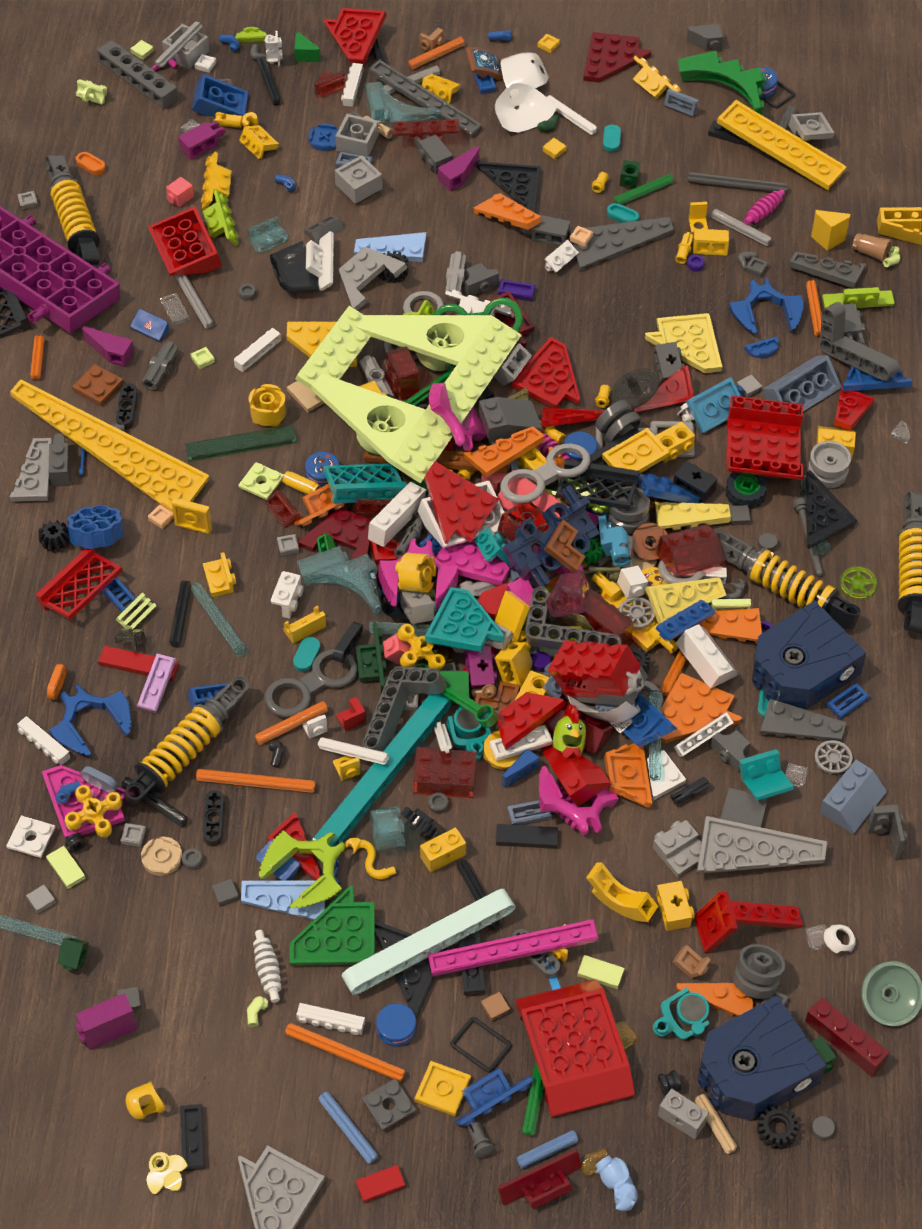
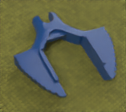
(743, 313)
(115, 705)

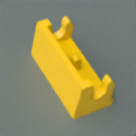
(711, 242)
(305, 626)

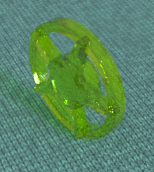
(858, 582)

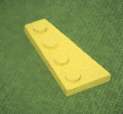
(683, 514)
(675, 597)

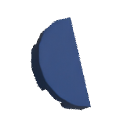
(763, 348)

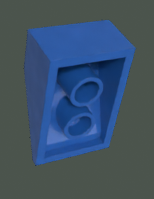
(217, 96)

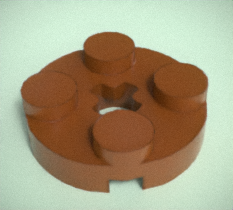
(640, 536)

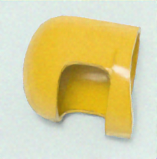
(143, 1096)

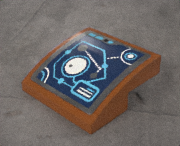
(484, 63)

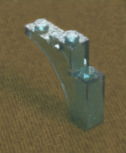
(386, 108)
(336, 568)

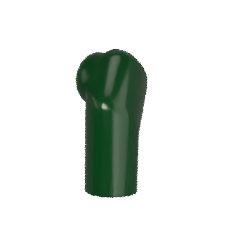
(548, 125)

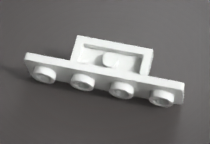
(320, 260)
(472, 304)

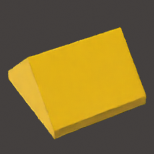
(830, 228)

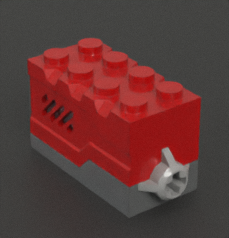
(598, 672)

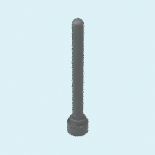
(800, 507)

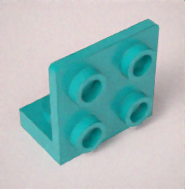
(764, 775)

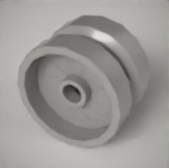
(830, 463)

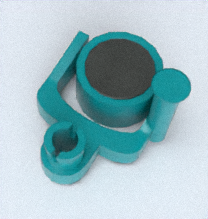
(467, 727)
(690, 1010)

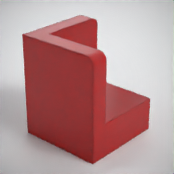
(353, 716)

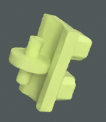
(91, 92)

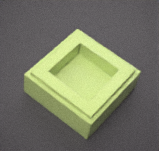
(142, 50)
(202, 358)

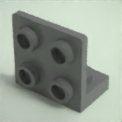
(888, 819)

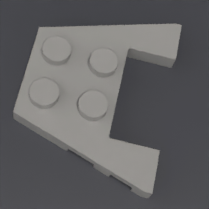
(363, 269)

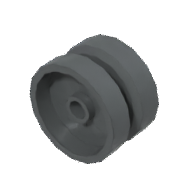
(618, 420)
(632, 518)
(758, 971)

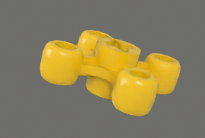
(409, 658)
(93, 811)

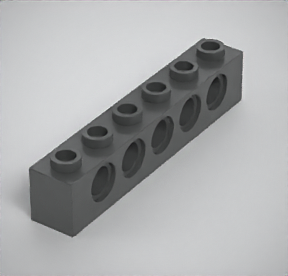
(137, 74)

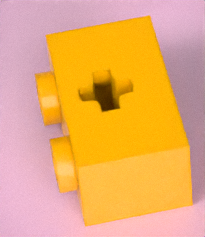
(443, 850)
(674, 905)

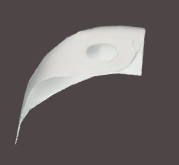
(521, 70)
(532, 109)
(620, 714)

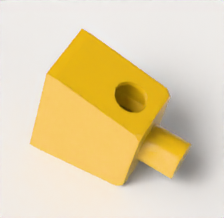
(514, 662)

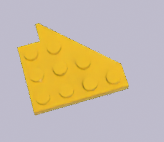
(309, 335)

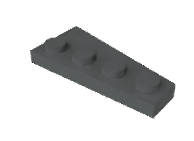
(827, 268)

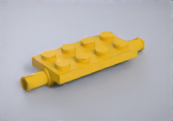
(646, 637)

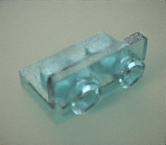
(267, 235)

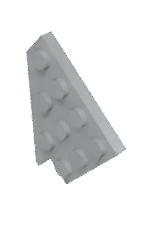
(278, 1189)

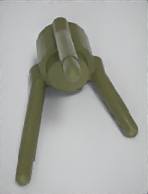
(612, 573)

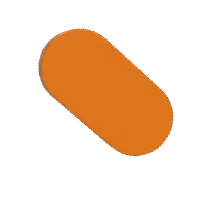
(90, 163)
(56, 681)

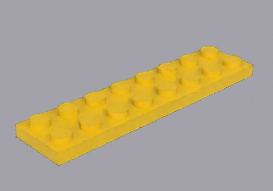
(781, 144)

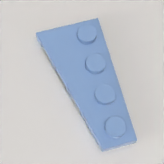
(408, 244)
(278, 897)

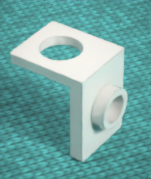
(315, 726)

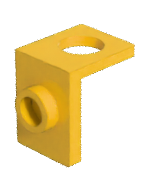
(698, 214)
(349, 768)

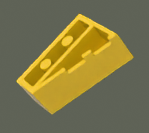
(901, 223)

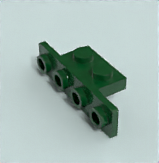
(369, 660)

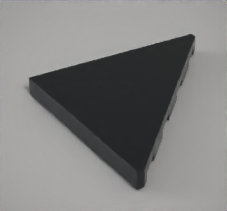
(516, 180)
(824, 512)
(413, 981)

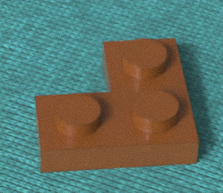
(561, 549)
(505, 696)

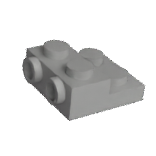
(811, 126)
(678, 847)

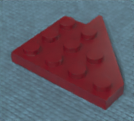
(611, 54)

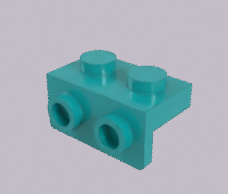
(491, 545)

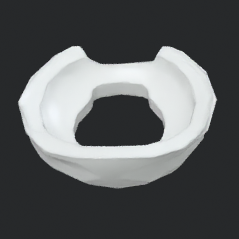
(832, 941)

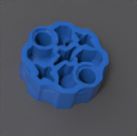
(95, 527)

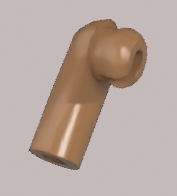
(488, 690)

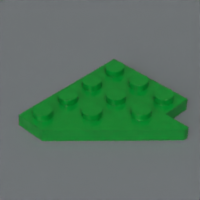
(338, 935)

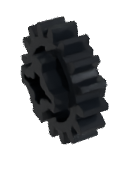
(420, 823)

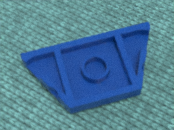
(861, 380)
(665, 489)
(648, 723)

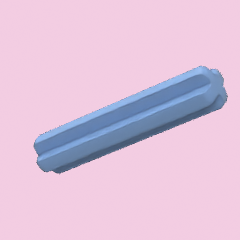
(547, 1149)

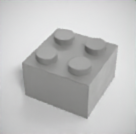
(357, 135)

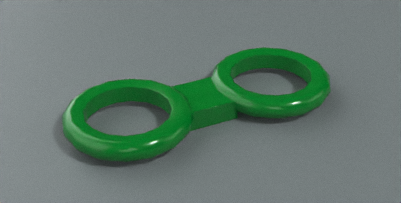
(488, 309)

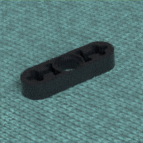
(123, 400)
(348, 642)
(218, 825)

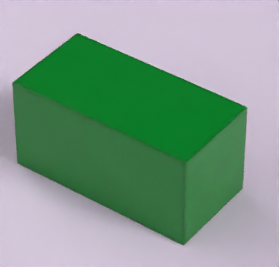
(325, 542)

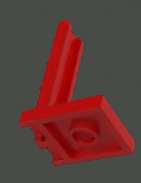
(720, 918)

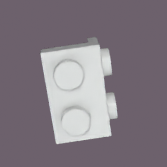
(287, 593)

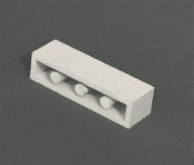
(396, 514)

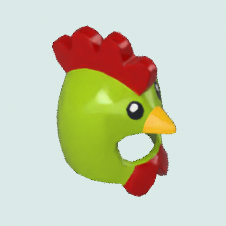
(570, 731)

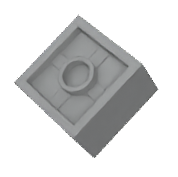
(191, 51)
(358, 179)

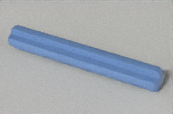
(348, 1127)

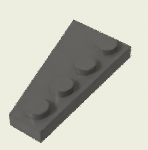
(793, 721)

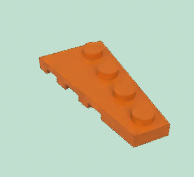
(508, 210)
(504, 451)

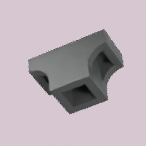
(480, 279)
(731, 748)

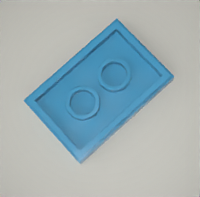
(712, 405)

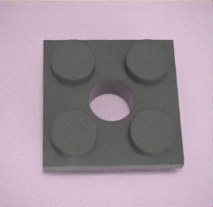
(392, 1093)

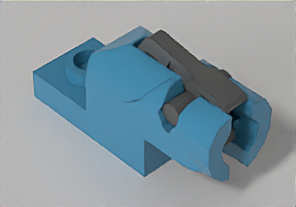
(616, 542)

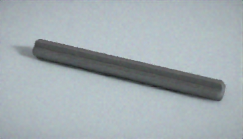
(736, 182)

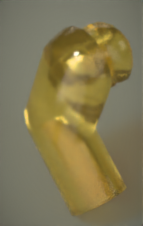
(591, 1159)

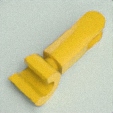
(236, 121)

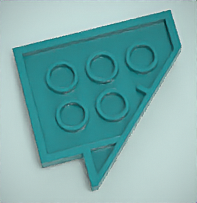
(462, 623)

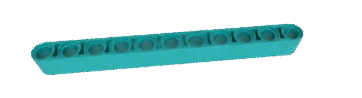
(380, 775)

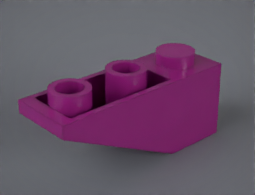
(458, 170)
(111, 347)

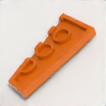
(738, 624)

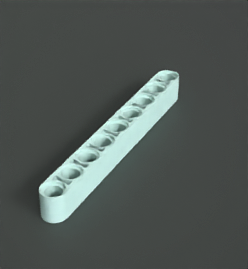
(428, 941)

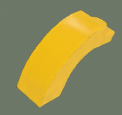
(629, 903)

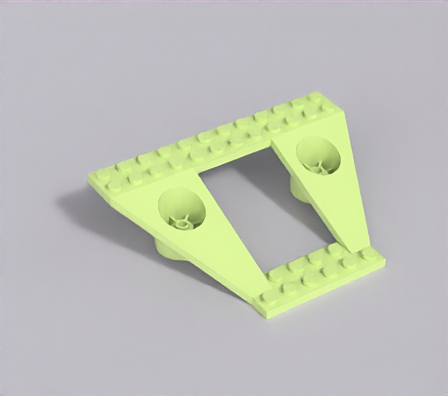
(403, 432)

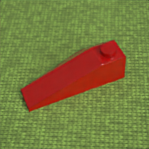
(578, 775)

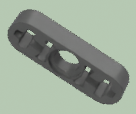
(539, 962)

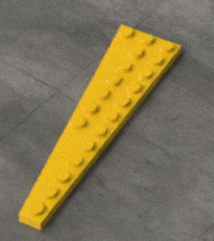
(136, 461)

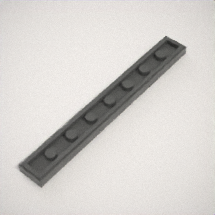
(424, 97)

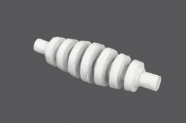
(267, 966)

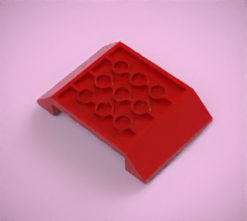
(764, 438)
(576, 1047)

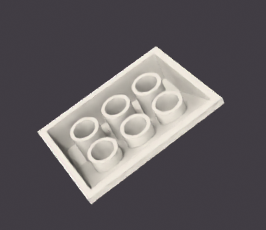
(430, 521)

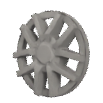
(637, 612)
(833, 757)

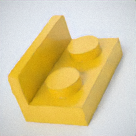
(440, 86)
(257, 140)
(219, 576)

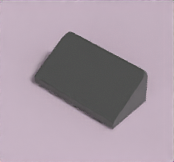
(322, 227)

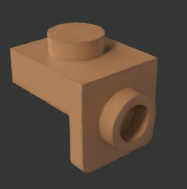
(433, 41)
(691, 962)

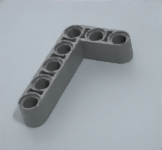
(849, 351)
(564, 633)
(393, 699)

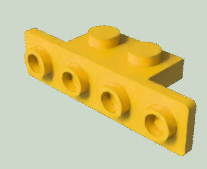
(650, 79)
(215, 178)

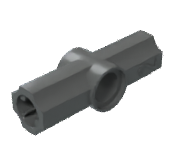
(160, 366)

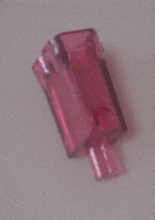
(568, 595)

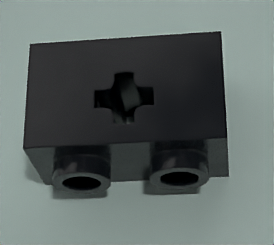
(695, 481)

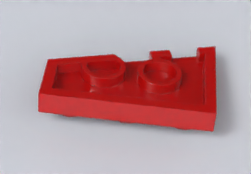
(851, 408)

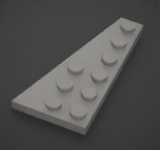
(744, 847)

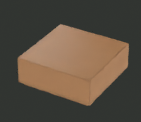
(495, 1006)

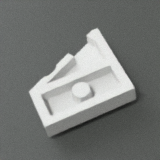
(670, 777)

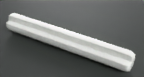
(573, 116)
(353, 750)

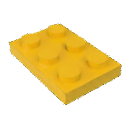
(637, 452)

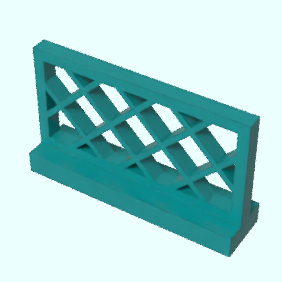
(349, 491)

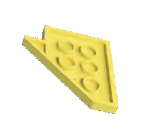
(693, 336)

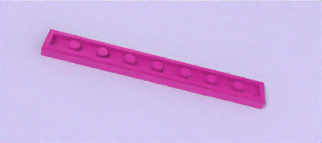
(513, 947)

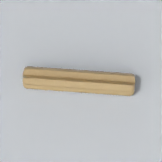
(716, 1124)

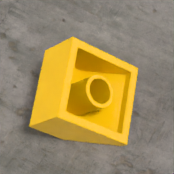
(839, 435)

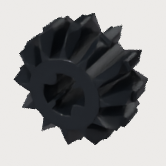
(54, 535)

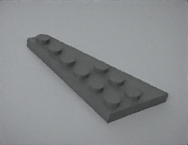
(619, 238)

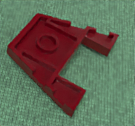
(346, 530)

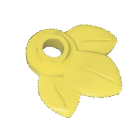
(168, 1174)

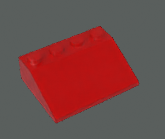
(185, 244)

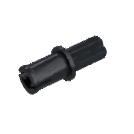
(689, 791)

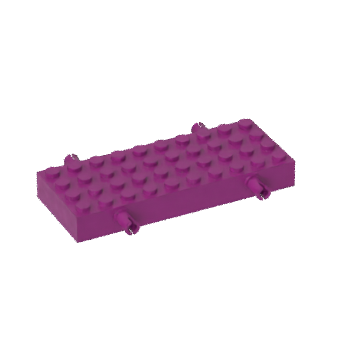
(51, 276)

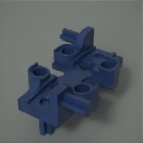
(520, 550)

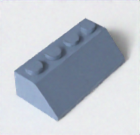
(805, 384)

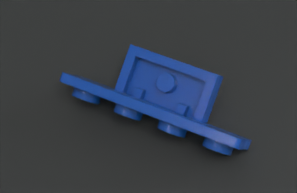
(684, 620)
(488, 1092)

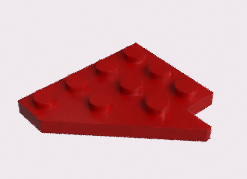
(356, 32)
(549, 375)
(457, 503)

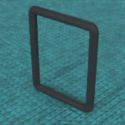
(784, 101)
(490, 1069)

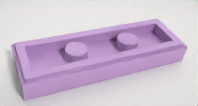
(156, 683)

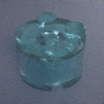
(387, 828)

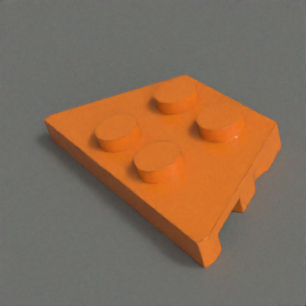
(628, 774)

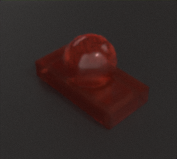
(329, 82)

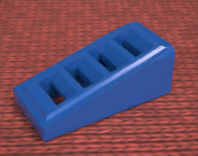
(124, 591)
(200, 692)
(521, 767)

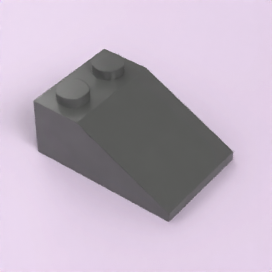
(507, 416)

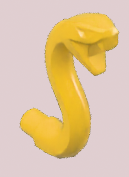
(381, 874)

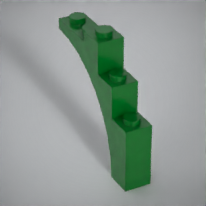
(711, 68)

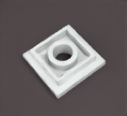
(28, 827)

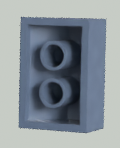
(853, 797)

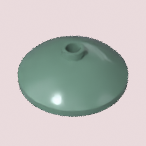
(904, 996)

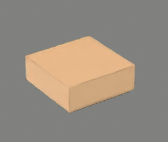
(581, 236)
(160, 516)

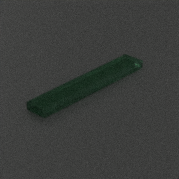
(240, 443)

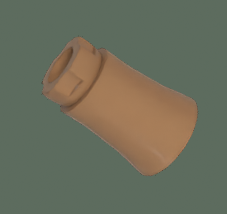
(872, 246)

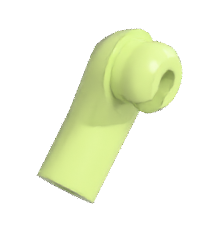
(893, 257)
(253, 1009)

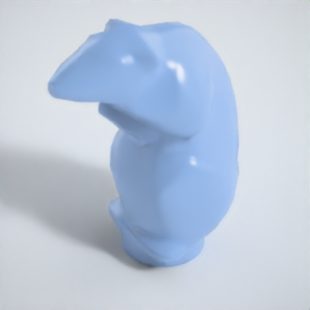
(616, 1176)

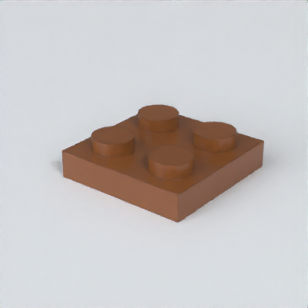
(97, 385)

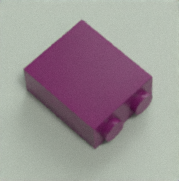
(105, 1021)

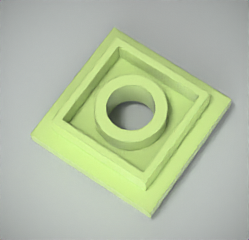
(261, 473)

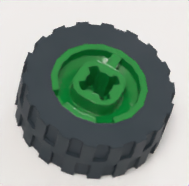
(746, 490)

